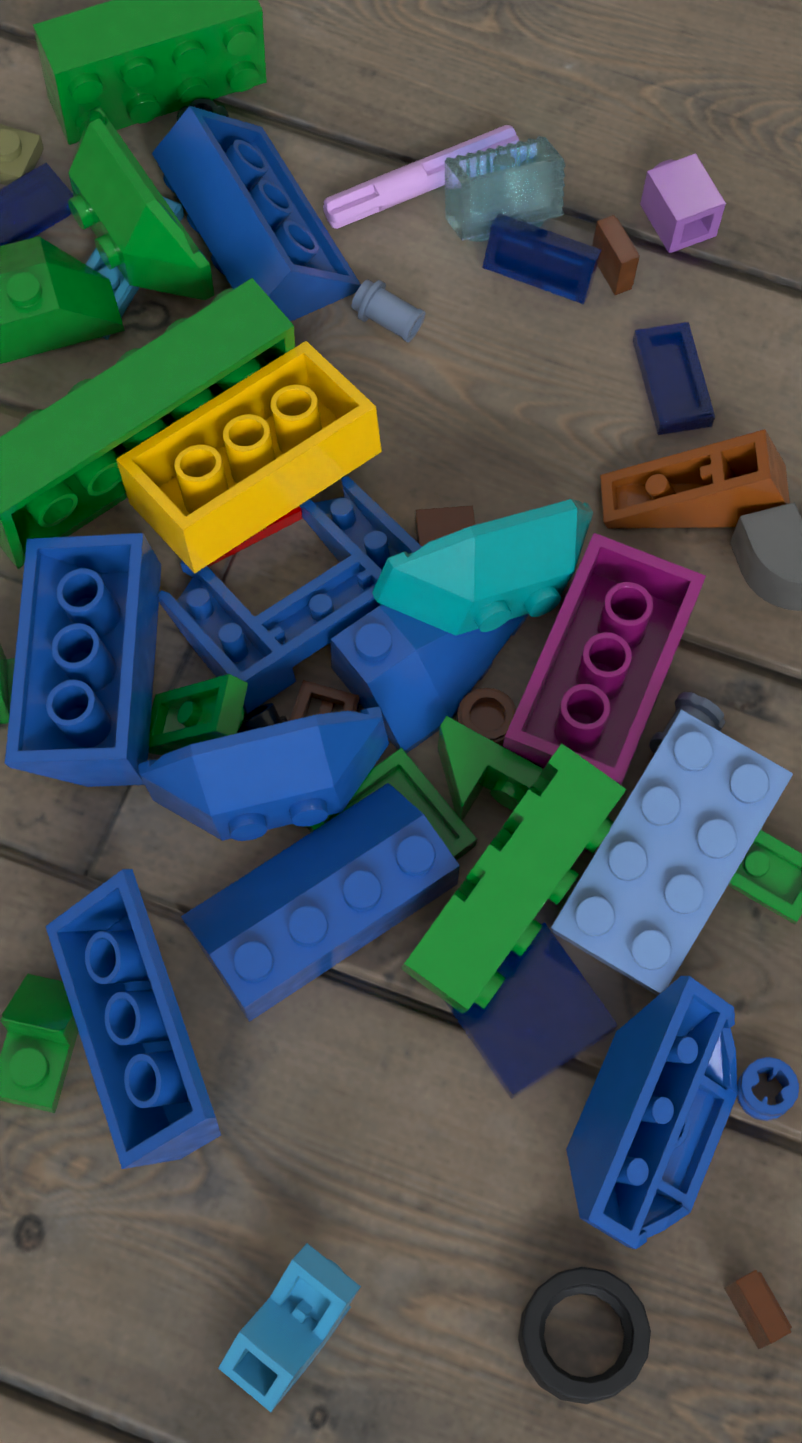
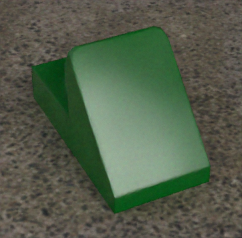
(196, 713)
(478, 762)
(36, 1044)

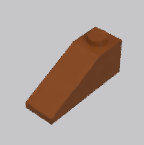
(698, 486)

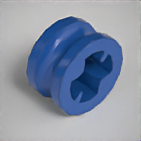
(784, 1099)

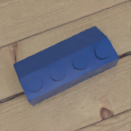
(252, 212)
(85, 659)
(322, 899)
(131, 1026)

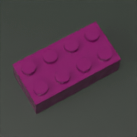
(605, 658)

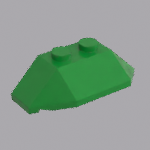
(132, 217)
(50, 300)

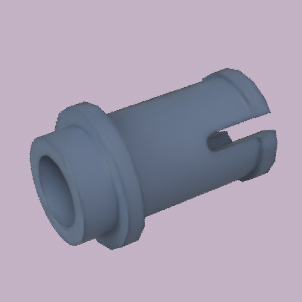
(387, 310)

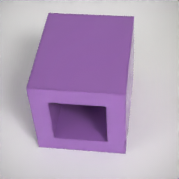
(682, 202)

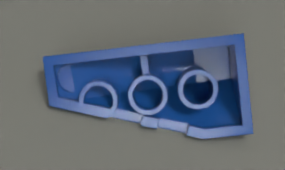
(413, 669)

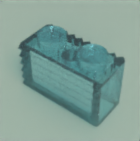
(509, 180)

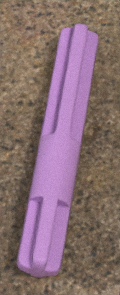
(406, 181)

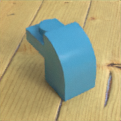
(290, 1327)

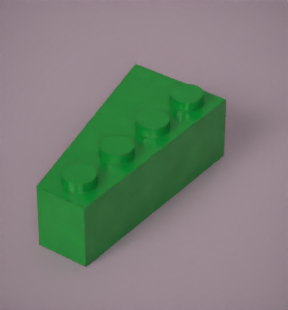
(514, 880)

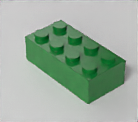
(148, 58)

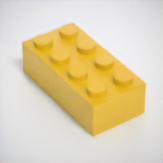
(250, 455)

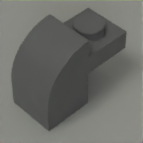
(771, 554)

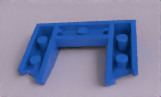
(270, 644)

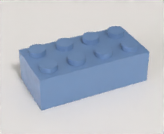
(671, 853)

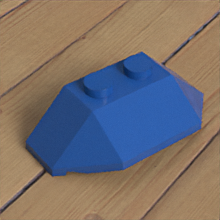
(269, 774)
(655, 1114)

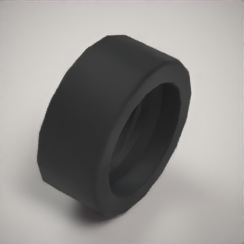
(632, 1318)

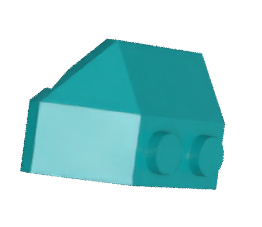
(489, 570)

